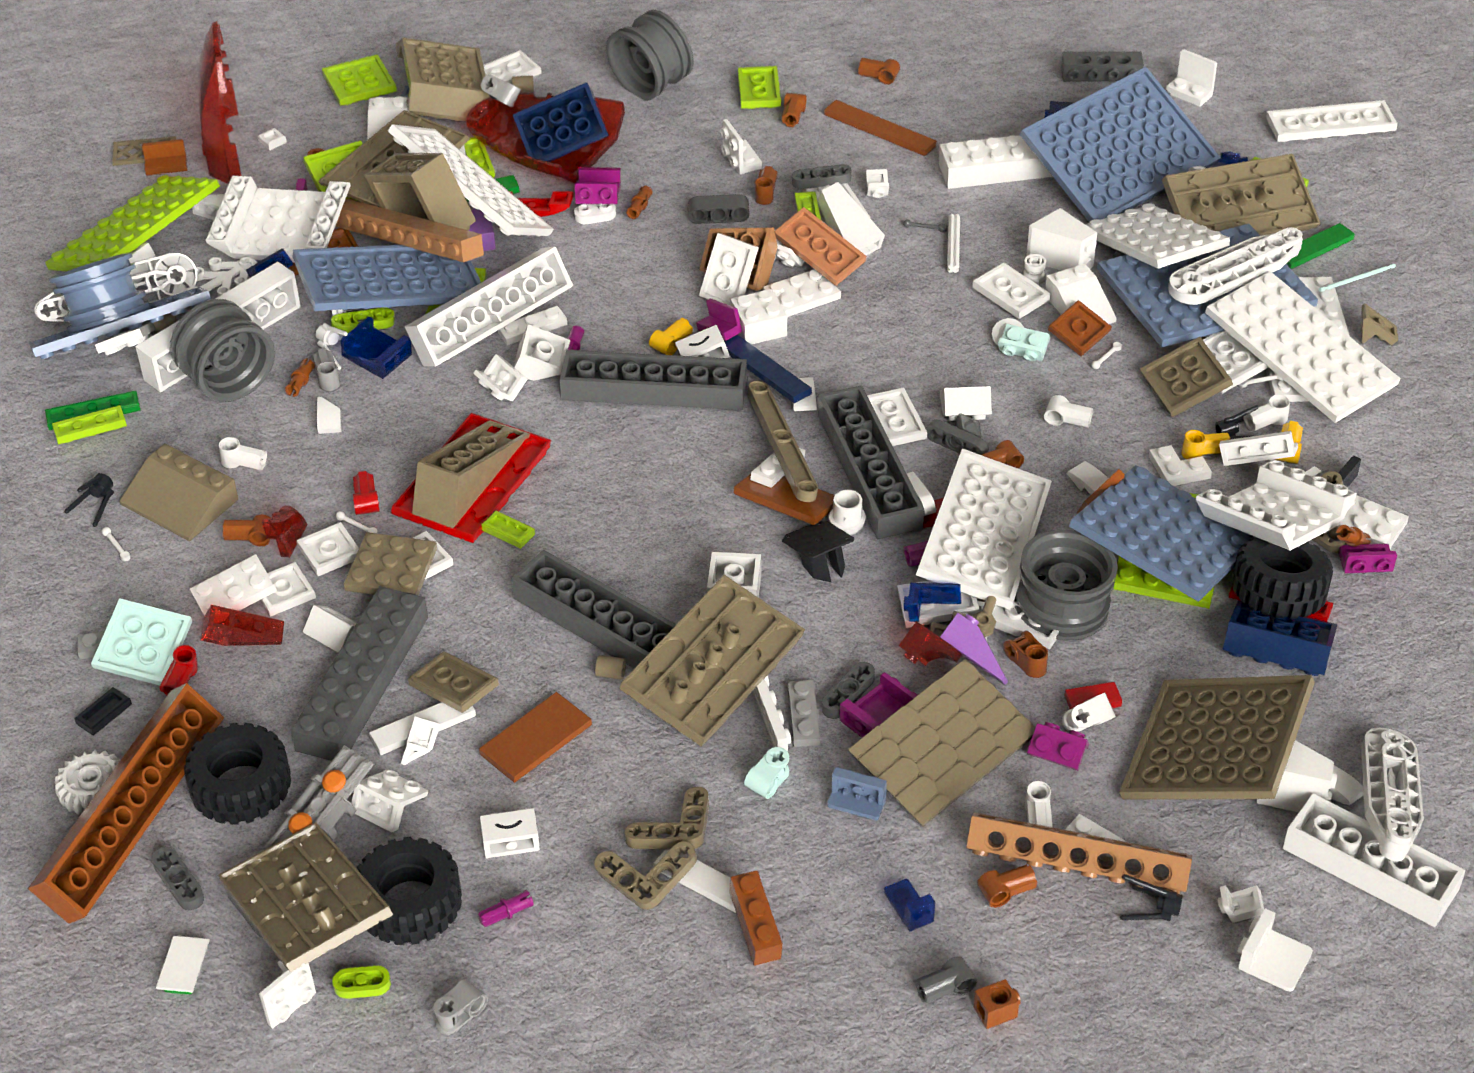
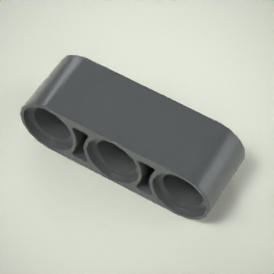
(718, 209)

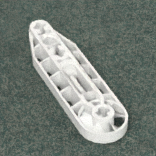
(1234, 266)
(159, 270)
(1388, 807)

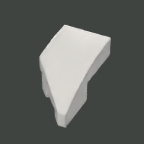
(328, 417)
(420, 739)

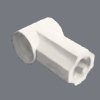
(1060, 411)
(1274, 413)
(234, 454)
(1038, 809)

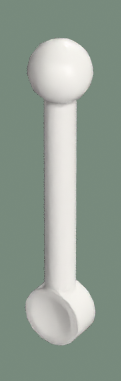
(1116, 347)
(1257, 380)
(341, 516)
(125, 555)

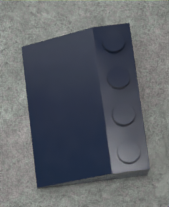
(561, 124)
(1285, 641)

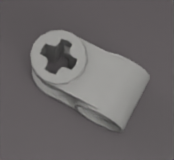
(500, 89)
(458, 1006)

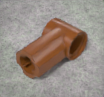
(884, 71)
(793, 107)
(765, 185)
(1006, 453)
(246, 530)
(1001, 886)

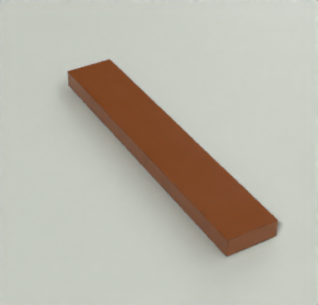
(880, 127)

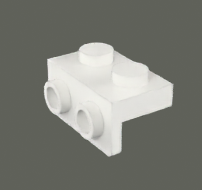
(501, 378)

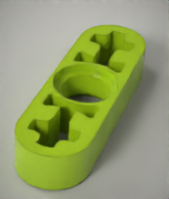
(383, 317)

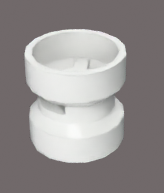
(1034, 268)

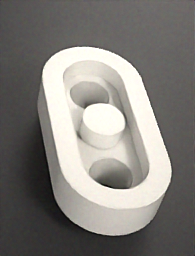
(594, 213)

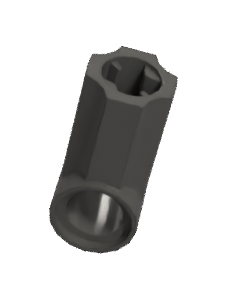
(951, 978)

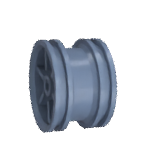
(99, 292)

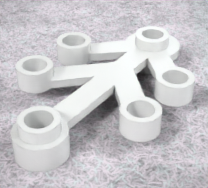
(224, 277)

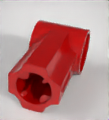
(365, 496)
(179, 670)

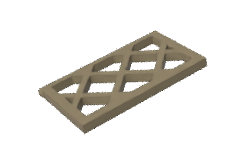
(133, 159)

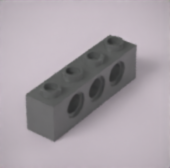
(1100, 65)

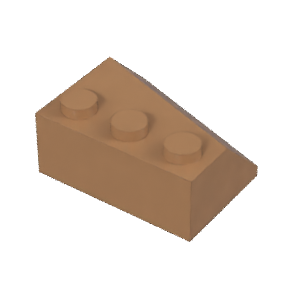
(760, 237)

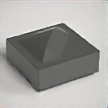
(968, 424)

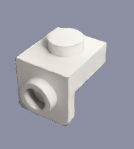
(877, 183)
(1241, 904)

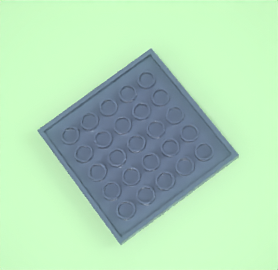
(1161, 532)

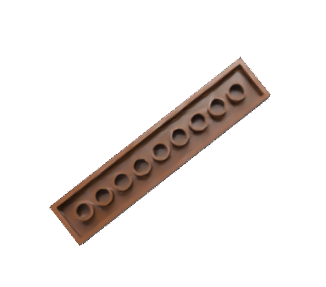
(124, 806)

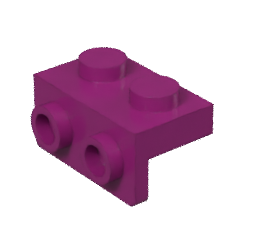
(1367, 558)
(1058, 746)

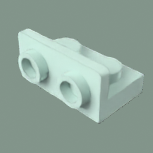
(1023, 342)

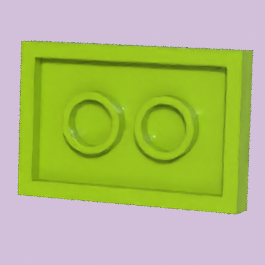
(759, 87)

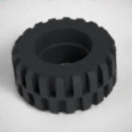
(1282, 579)
(240, 798)
(418, 862)

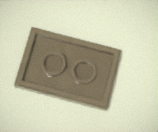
(453, 681)

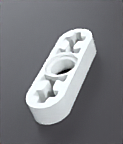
(923, 494)

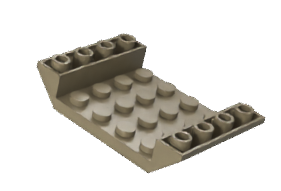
(442, 78)

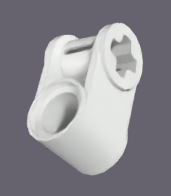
(1091, 712)

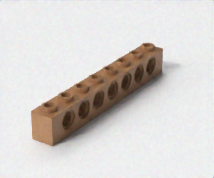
(983, 824)

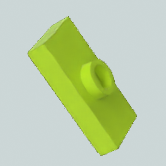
(508, 529)

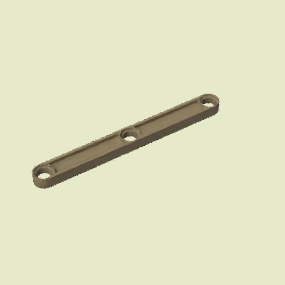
(782, 442)

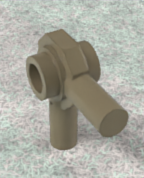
(985, 618)

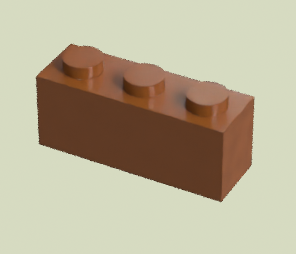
(755, 918)

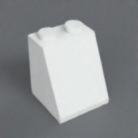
(1062, 241)
(1304, 775)

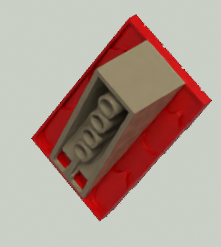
(470, 477)

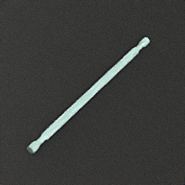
(1357, 277)

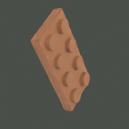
(820, 246)

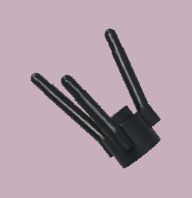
(1230, 424)
(98, 487)
(1167, 902)

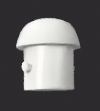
(847, 512)

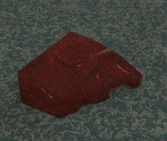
(285, 528)

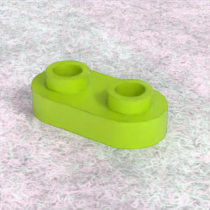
(362, 982)

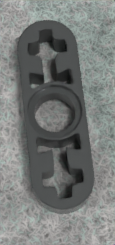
(809, 177)
(943, 433)
(850, 679)
(177, 888)

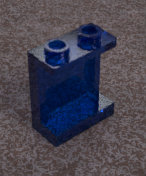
(375, 349)

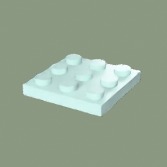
(140, 641)

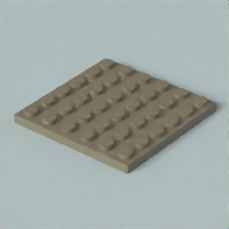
(1218, 738)

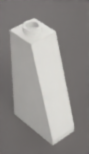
(849, 219)

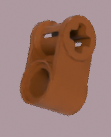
(1027, 654)

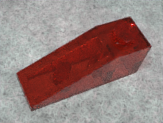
(240, 628)

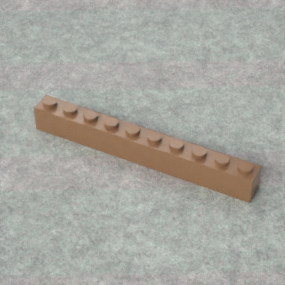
(410, 231)

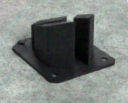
(812, 545)

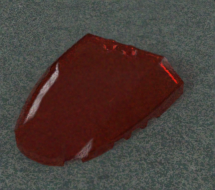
(216, 105)
(497, 130)

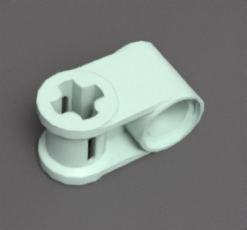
(768, 772)

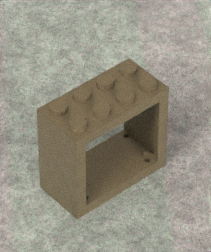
(421, 188)

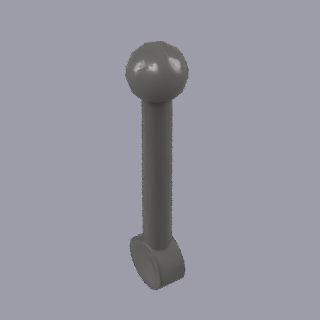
(942, 227)

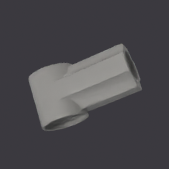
(326, 370)

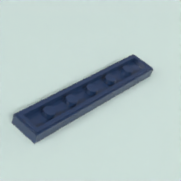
(768, 370)

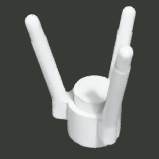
(329, 336)

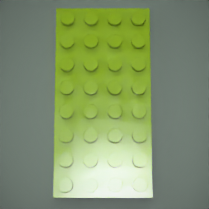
(134, 221)

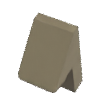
(1375, 323)

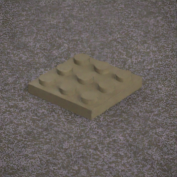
(1186, 376)
(390, 563)

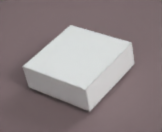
(272, 139)

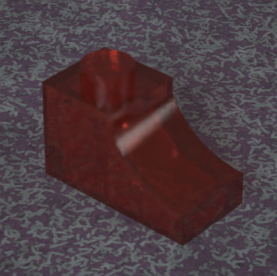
(924, 646)

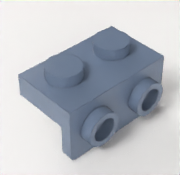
(857, 793)

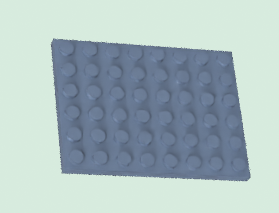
(1118, 145)
(1165, 318)

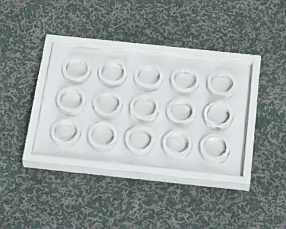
(1156, 235)

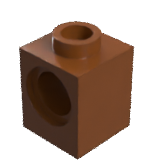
(992, 1012)

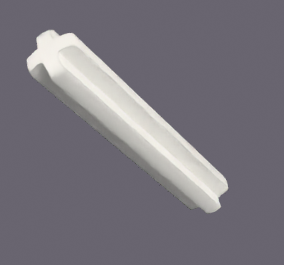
(953, 243)

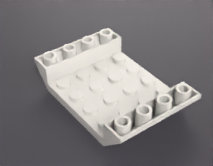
(264, 220)
(1281, 506)

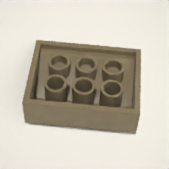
(179, 492)

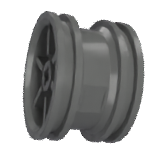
(649, 54)
(222, 350)
(1065, 584)

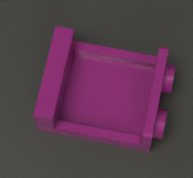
(598, 185)
(875, 705)

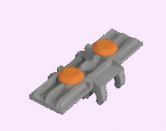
(331, 802)

